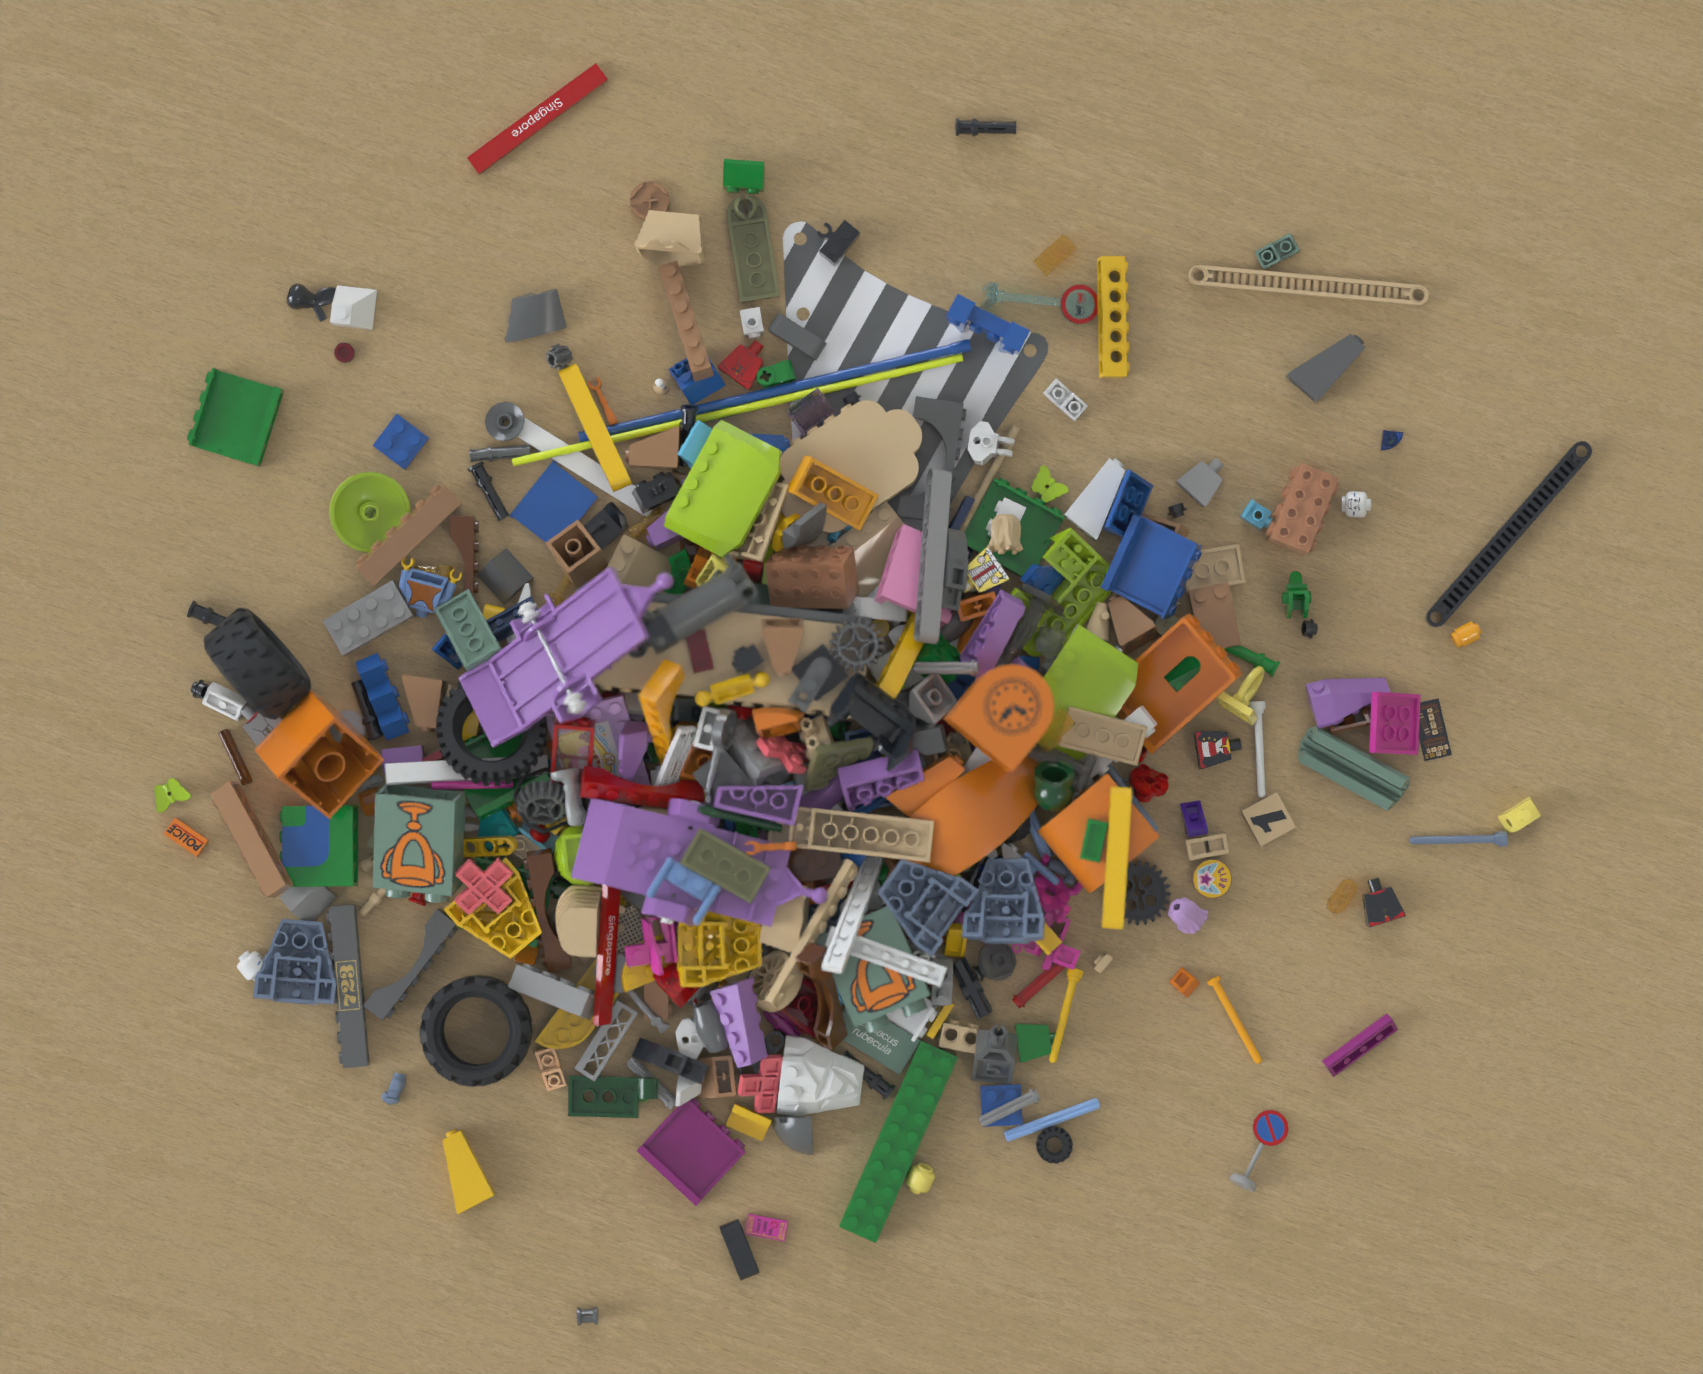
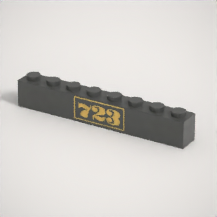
(349, 986)

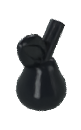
(301, 298)

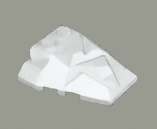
(816, 1079)

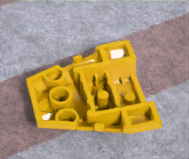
(508, 930)
(716, 949)

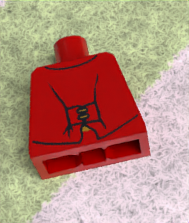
(743, 364)
(671, 985)

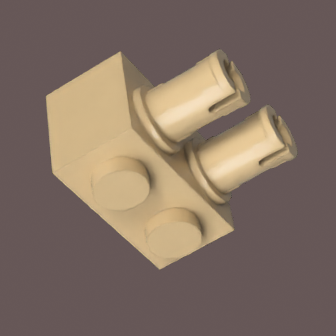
(815, 733)

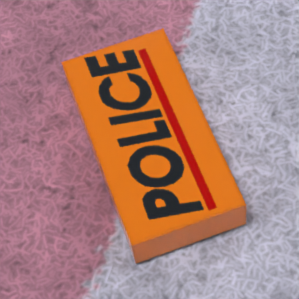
(186, 837)

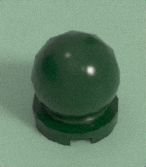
(1054, 785)

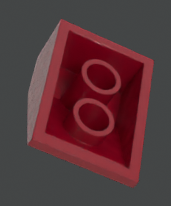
(802, 1009)

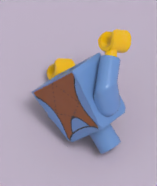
(425, 590)

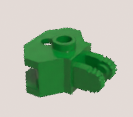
(1296, 596)

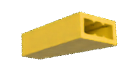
(466, 1174)

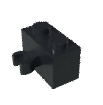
(838, 241)
(655, 492)

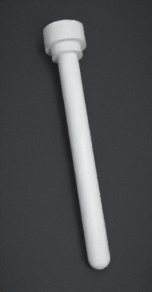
(1258, 707)

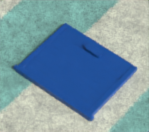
(553, 503)

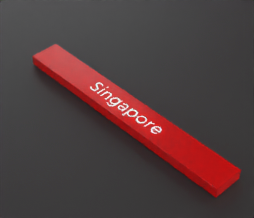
(537, 118)
(606, 955)

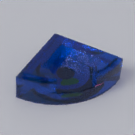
(1390, 439)

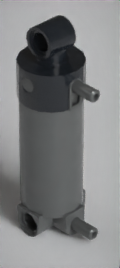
(697, 609)

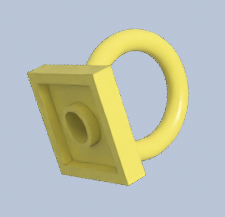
(1239, 702)

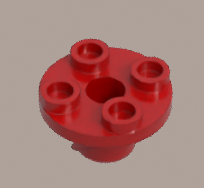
(1148, 783)

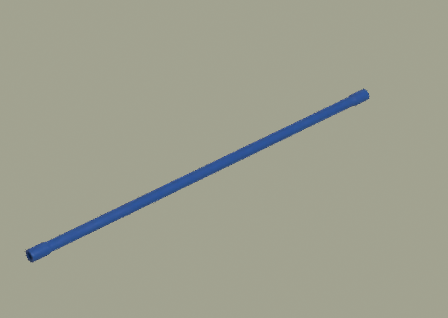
(953, 348)

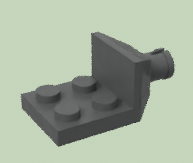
(994, 1056)

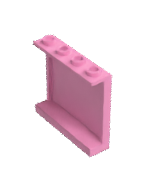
(901, 572)

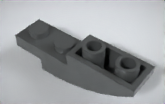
(955, 569)

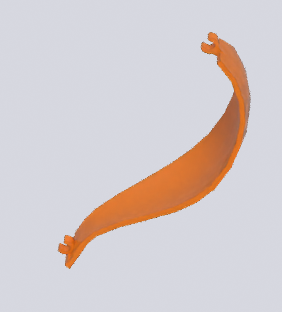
(977, 814)

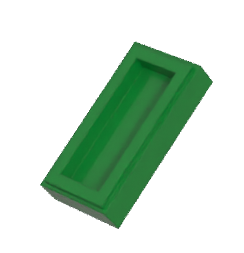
(1093, 840)

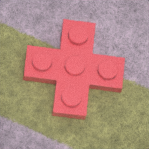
(790, 753)
(483, 886)
(763, 1085)

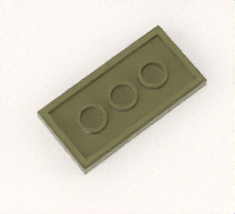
(725, 865)

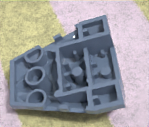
(925, 902)
(1006, 905)
(297, 966)

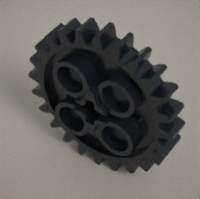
(1156, 888)

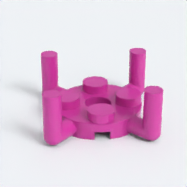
(1060, 893)

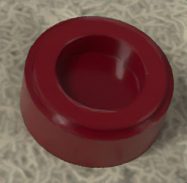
(344, 352)

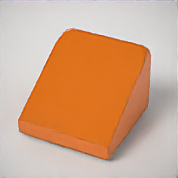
(367, 801)
(527, 955)
(1184, 982)

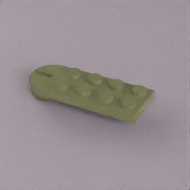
(752, 250)

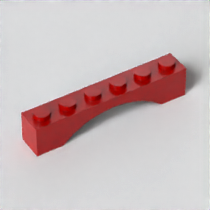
(603, 785)

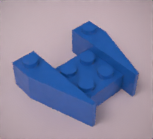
(964, 313)

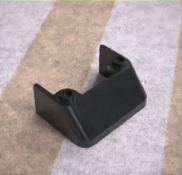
(879, 715)

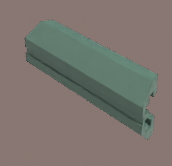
(1352, 768)

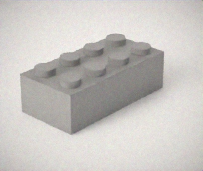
(368, 618)
(554, 992)

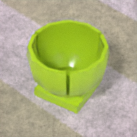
(566, 851)

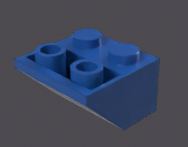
(696, 390)

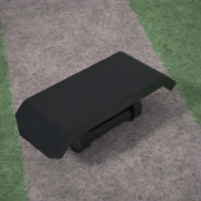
(606, 525)

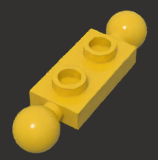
(732, 688)

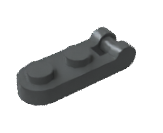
(811, 683)

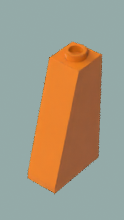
(936, 776)

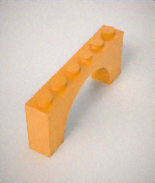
(657, 703)

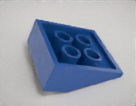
(1130, 500)

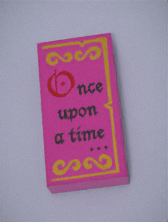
(766, 1227)

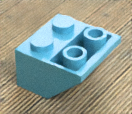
(694, 443)

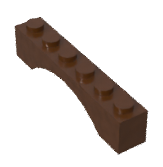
(463, 533)
(541, 868)
(829, 1023)

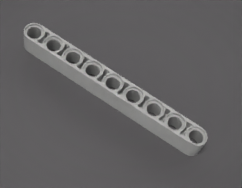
(932, 556)

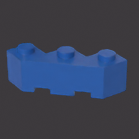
(383, 696)

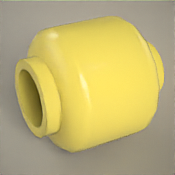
(920, 1178)

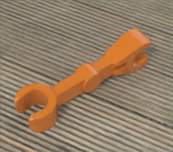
(609, 414)
(758, 847)

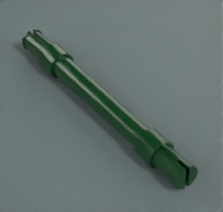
(717, 813)

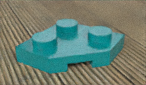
(497, 825)

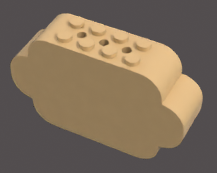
(863, 445)

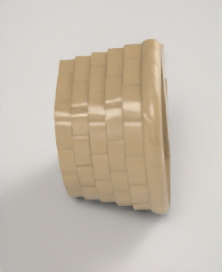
(671, 238)
(579, 919)
(787, 925)

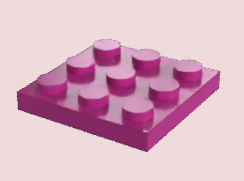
(1395, 723)

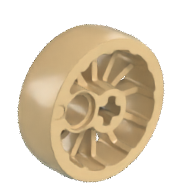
(766, 976)

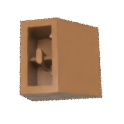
(720, 1077)

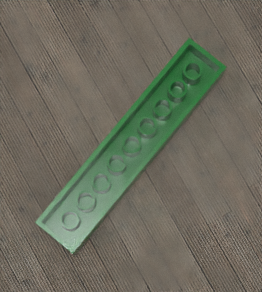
(898, 1141)

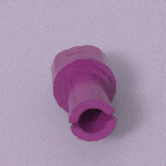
(780, 1024)

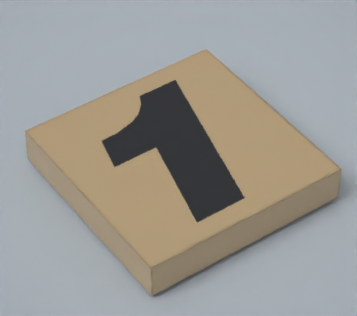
(1268, 819)

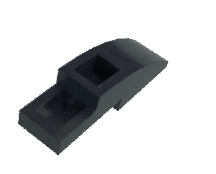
(671, 1060)

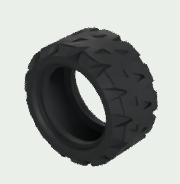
(257, 663)
(435, 1044)

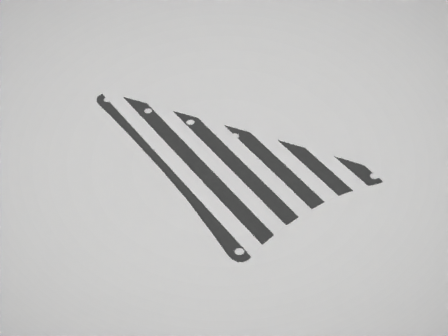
(875, 322)

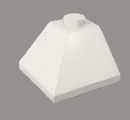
(353, 307)

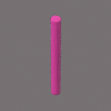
(438, 785)

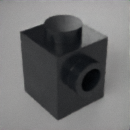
(746, 659)

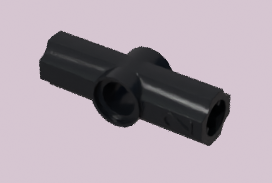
(971, 988)

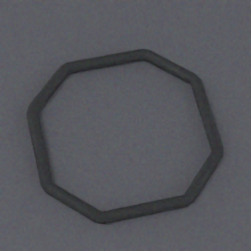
(522, 814)

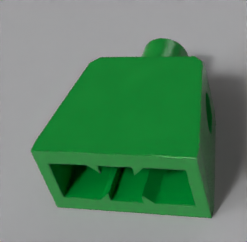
(1033, 1041)

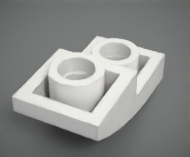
(1065, 399)

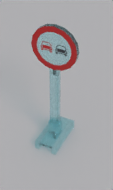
(1077, 303)

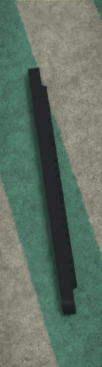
(1508, 534)

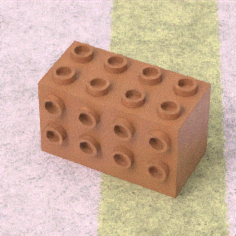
(1302, 509)
(812, 577)

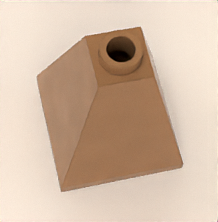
(1130, 625)
(782, 642)

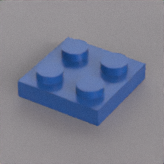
(401, 441)
(997, 1095)

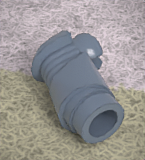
(1058, 867)
(396, 1087)

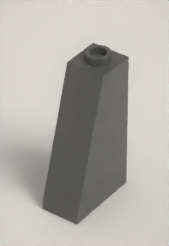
(1324, 369)

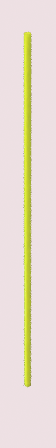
(745, 408)

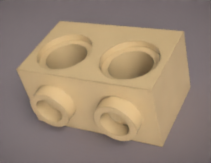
(1206, 846)
(959, 1042)

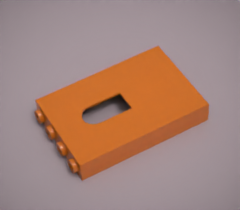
(1165, 705)

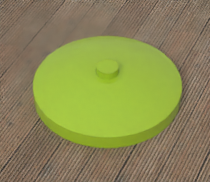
(366, 508)

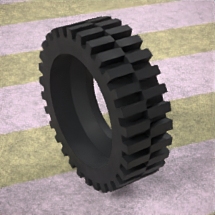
(450, 740)

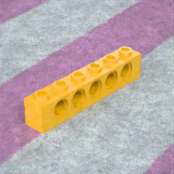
(1108, 368)

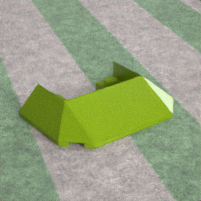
(1079, 590)

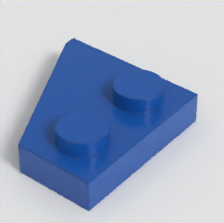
(1042, 578)

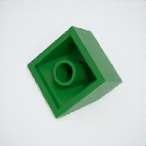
(744, 176)
(1183, 672)

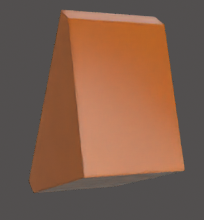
(975, 605)

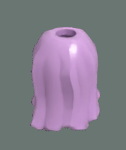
(1187, 915)

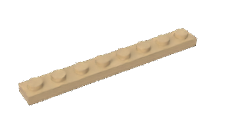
(815, 927)

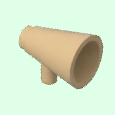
(1100, 622)

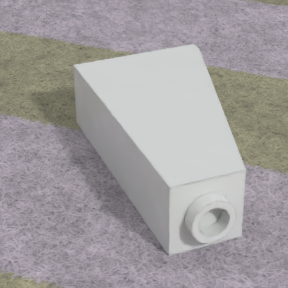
(1094, 502)

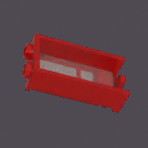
(572, 745)

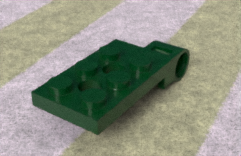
(626, 1095)

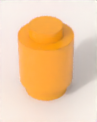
(1466, 634)

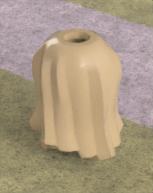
(1005, 534)

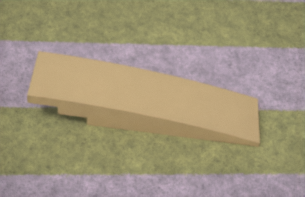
(858, 834)

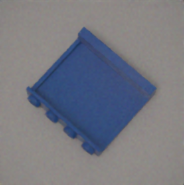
(1152, 566)

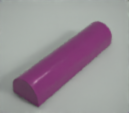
(1360, 1045)

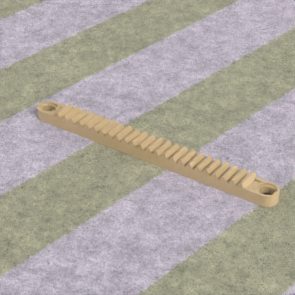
(1308, 285)

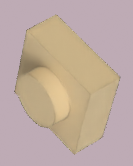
(1101, 962)

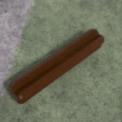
(235, 757)

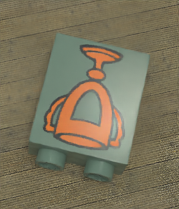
(418, 841)
(875, 990)

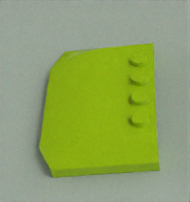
(725, 490)
(1090, 678)

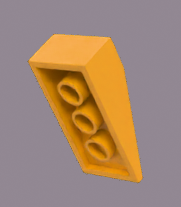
(844, 497)

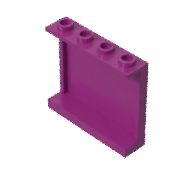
(692, 1150)

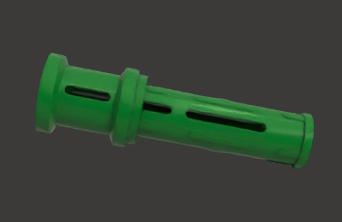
(1255, 659)

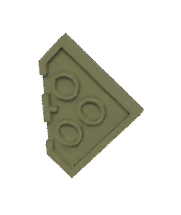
(828, 758)

